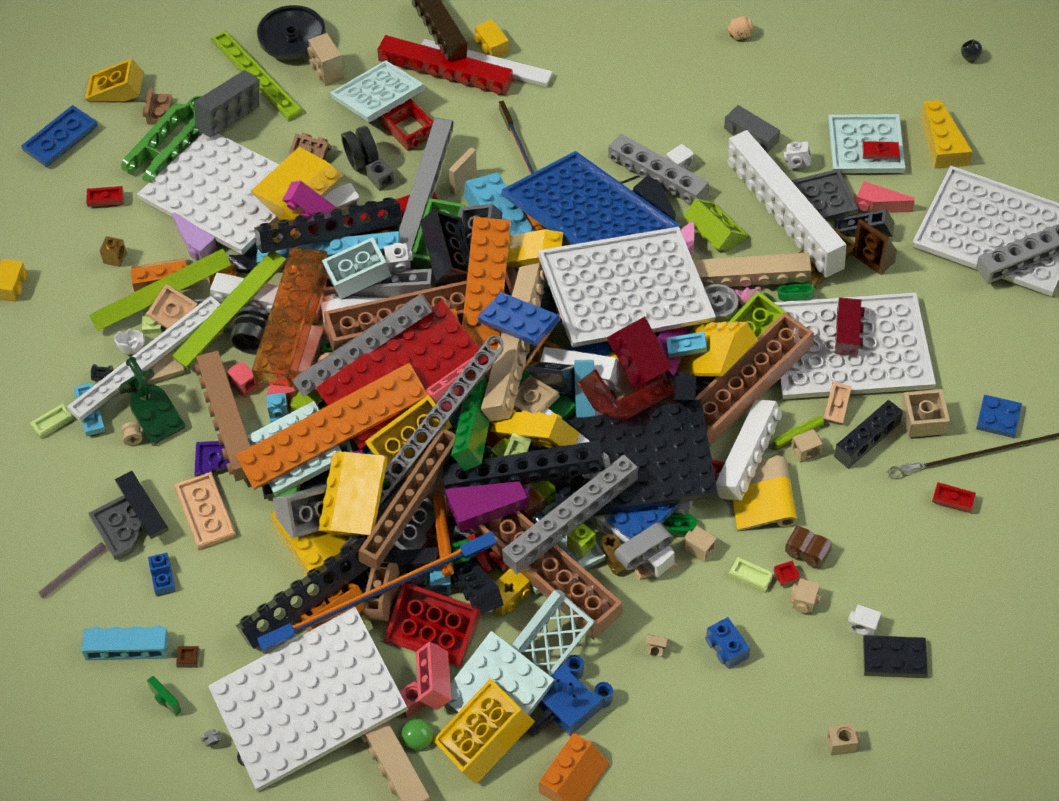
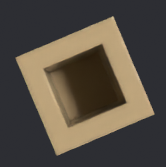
(700, 543)

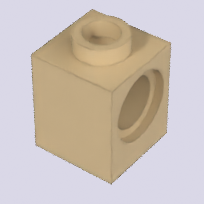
(807, 445)
(838, 746)

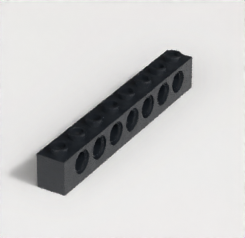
(390, 217)
(530, 466)
(305, 600)

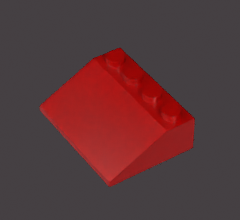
(432, 617)

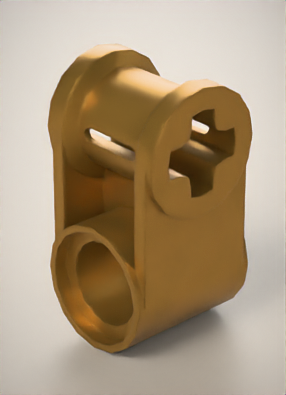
(609, 545)

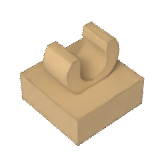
(656, 641)

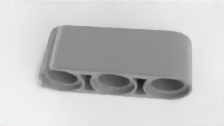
(643, 546)

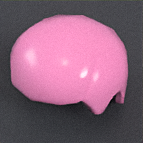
(744, 296)

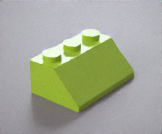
(715, 225)
(758, 313)

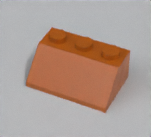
(149, 273)
(342, 595)
(573, 771)

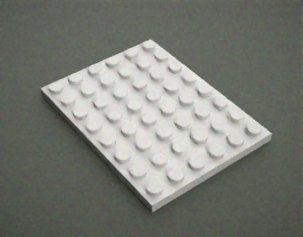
(213, 188)
(980, 215)
(621, 280)
(891, 356)
(307, 698)

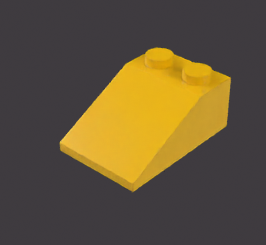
(115, 83)
(524, 247)

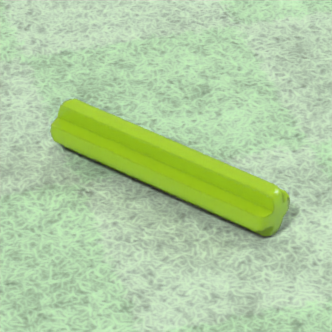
(786, 437)

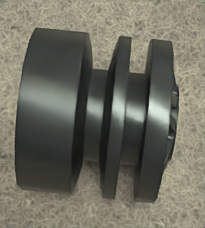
(249, 329)

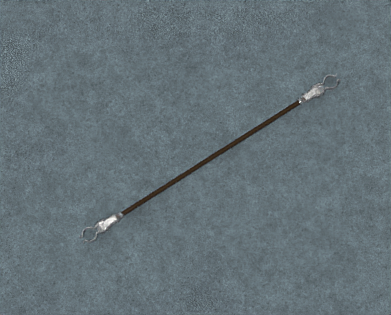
(909, 469)

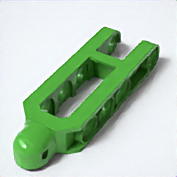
(157, 134)

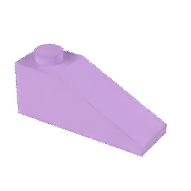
(197, 241)

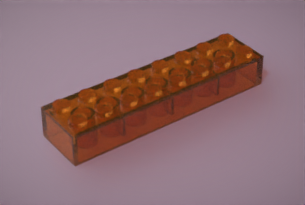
(291, 318)

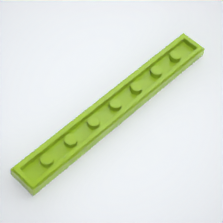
(268, 86)
(146, 296)
(229, 308)

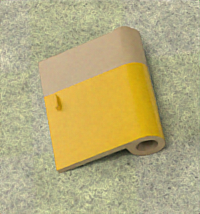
(768, 497)

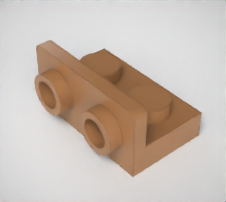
(156, 106)
(315, 146)

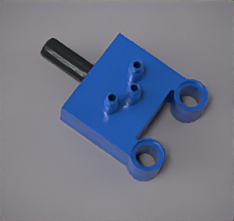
(569, 700)

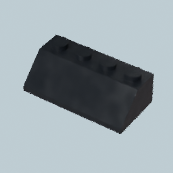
(446, 246)

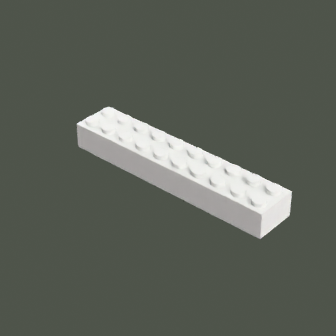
(786, 204)

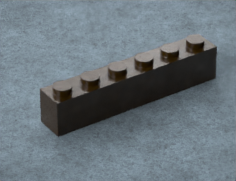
(442, 28)

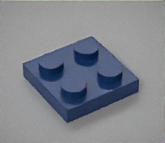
(999, 416)

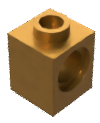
(113, 251)

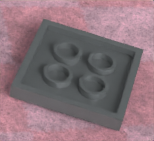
(828, 194)

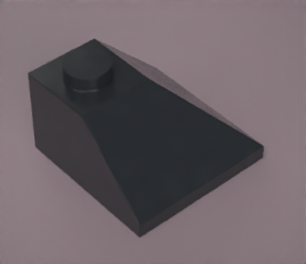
(555, 375)

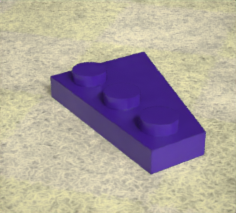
(209, 458)

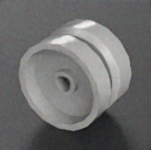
(723, 301)

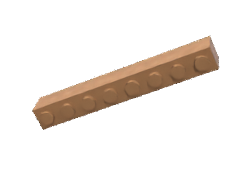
(223, 409)
(407, 500)

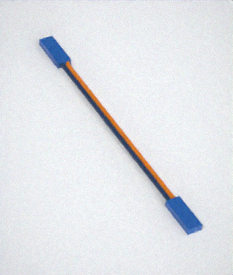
(286, 632)

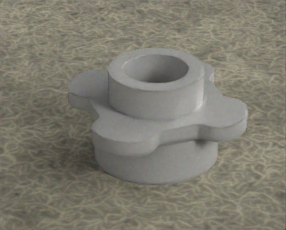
(211, 737)

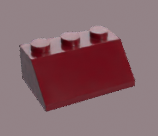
(639, 352)

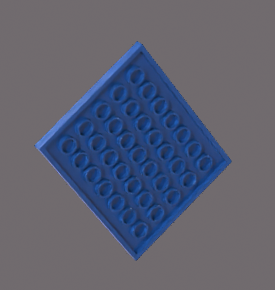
(584, 202)

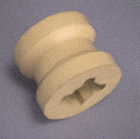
(131, 433)

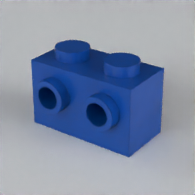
(727, 643)

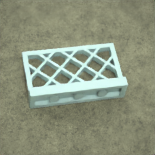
(540, 621)

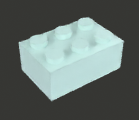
(356, 268)

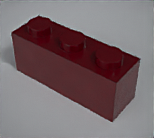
(849, 326)

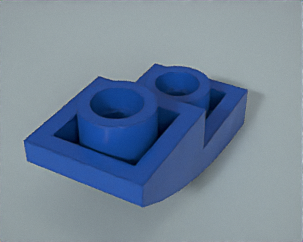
(161, 574)

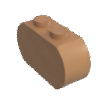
(381, 607)

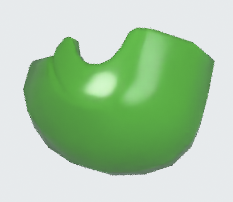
(417, 734)

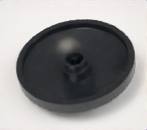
(287, 30)

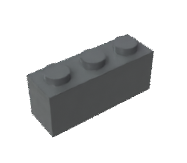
(742, 120)

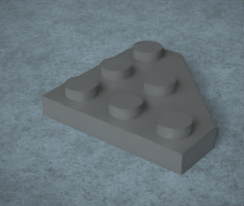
(117, 526)

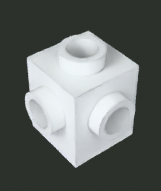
(798, 155)
(398, 257)

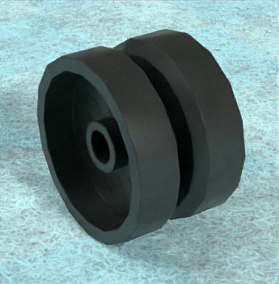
(359, 147)

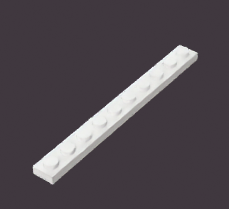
(146, 358)

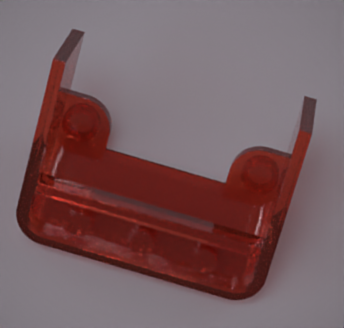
(630, 405)

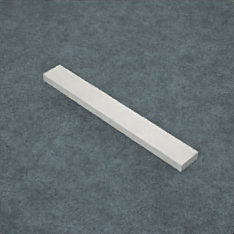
(520, 71)

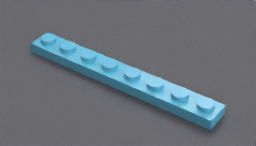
(337, 245)

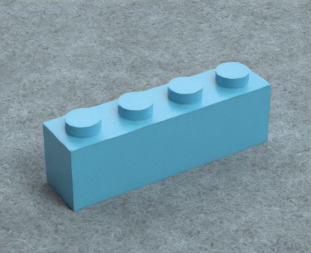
(125, 643)

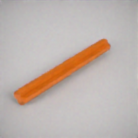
(442, 532)

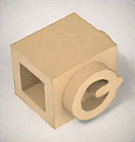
(805, 596)

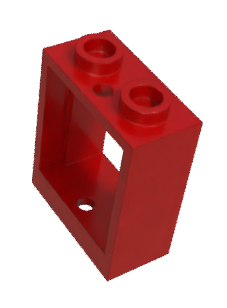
(401, 113)

